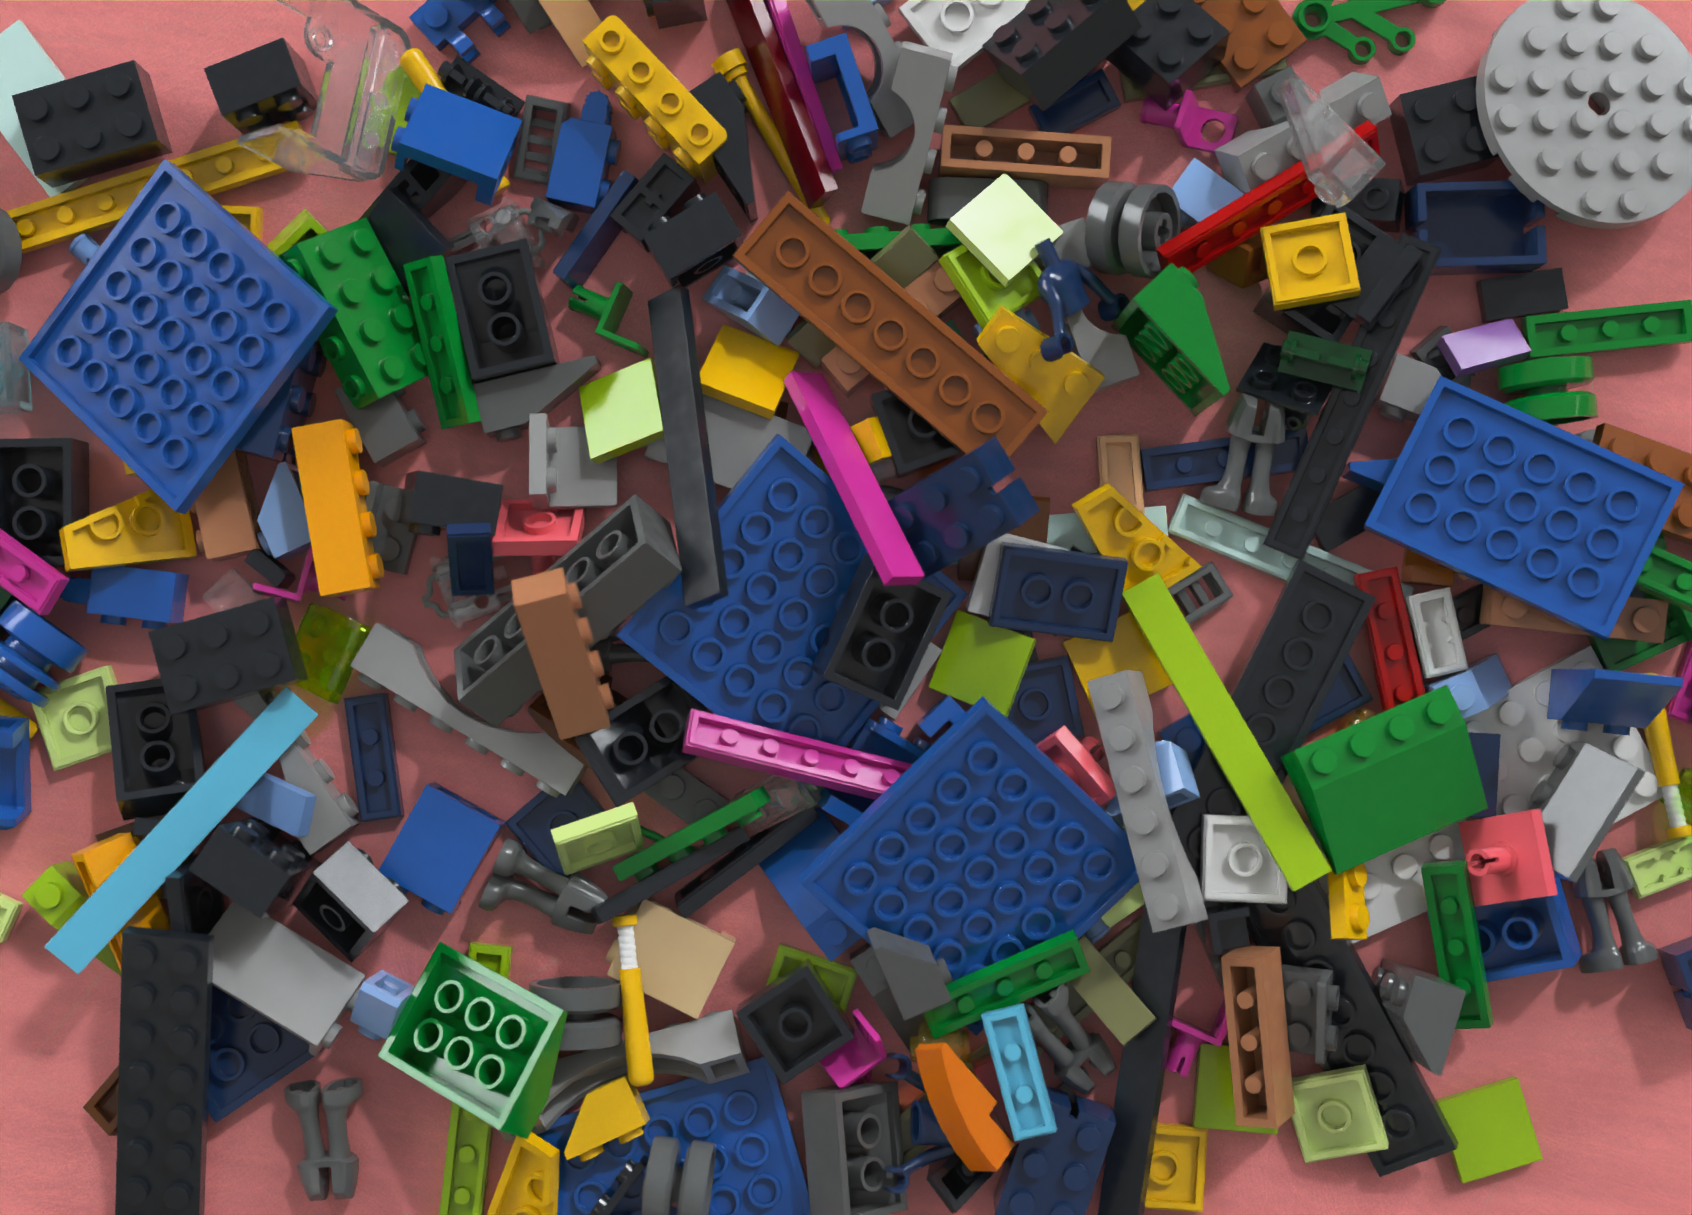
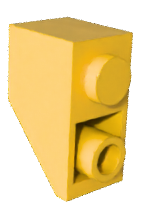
(606, 1114)

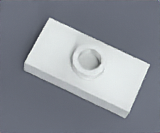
(1436, 632)

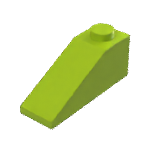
(58, 896)

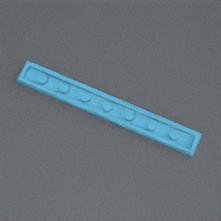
(181, 830)

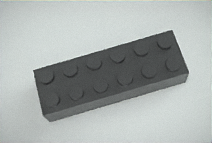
(615, 574)

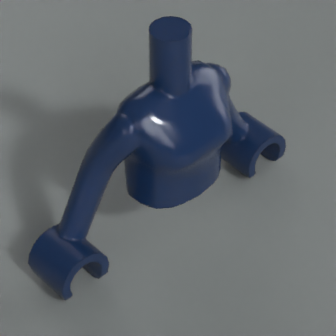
(1065, 294)
(923, 1129)

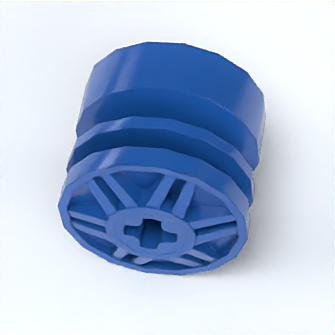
(31, 653)

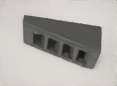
(526, 137)
(1215, 583)

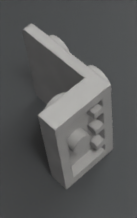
(562, 469)

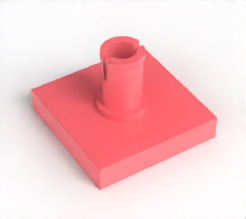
(537, 532)
(1080, 763)
(1508, 858)

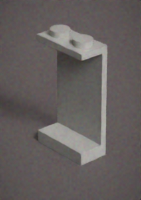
(737, 439)
(283, 976)

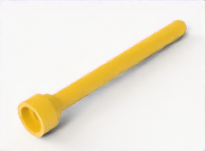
(733, 66)

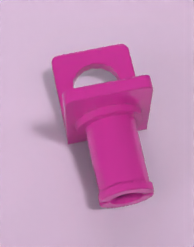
(1188, 121)
(307, 582)
(1189, 1040)
(856, 1057)

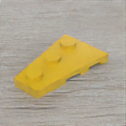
(1057, 385)
(1125, 532)
(128, 534)
(528, 1179)

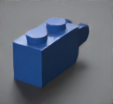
(584, 157)
(131, 593)

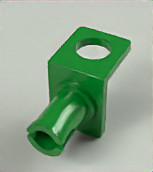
(608, 312)

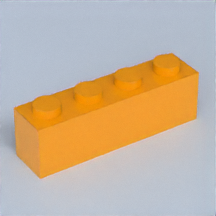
(337, 508)
(97, 864)

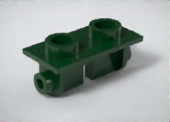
(1324, 361)

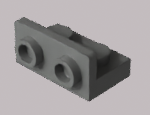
(392, 538)
(1309, 1009)

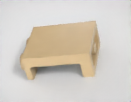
(675, 956)

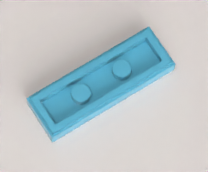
(1019, 1072)

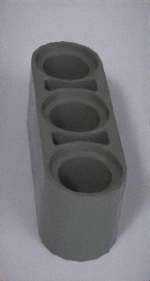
(952, 194)

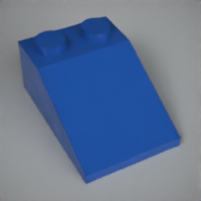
(1608, 698)
(783, 870)
(1527, 936)

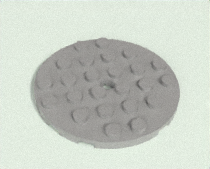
(1559, 151)

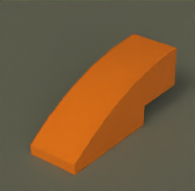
(962, 1108)

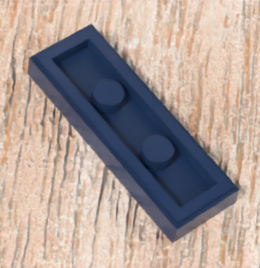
(594, 236)
(374, 757)

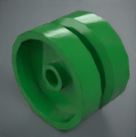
(1546, 387)

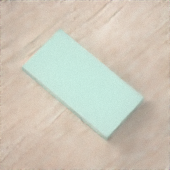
(24, 68)

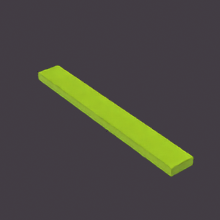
(1226, 733)
(469, 1135)

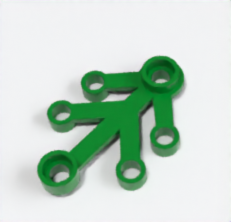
(1364, 14)

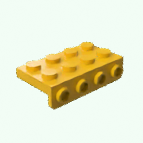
(656, 96)

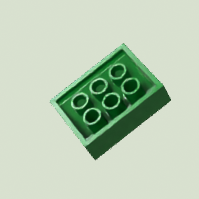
(1175, 338)
(1388, 779)
(478, 1041)

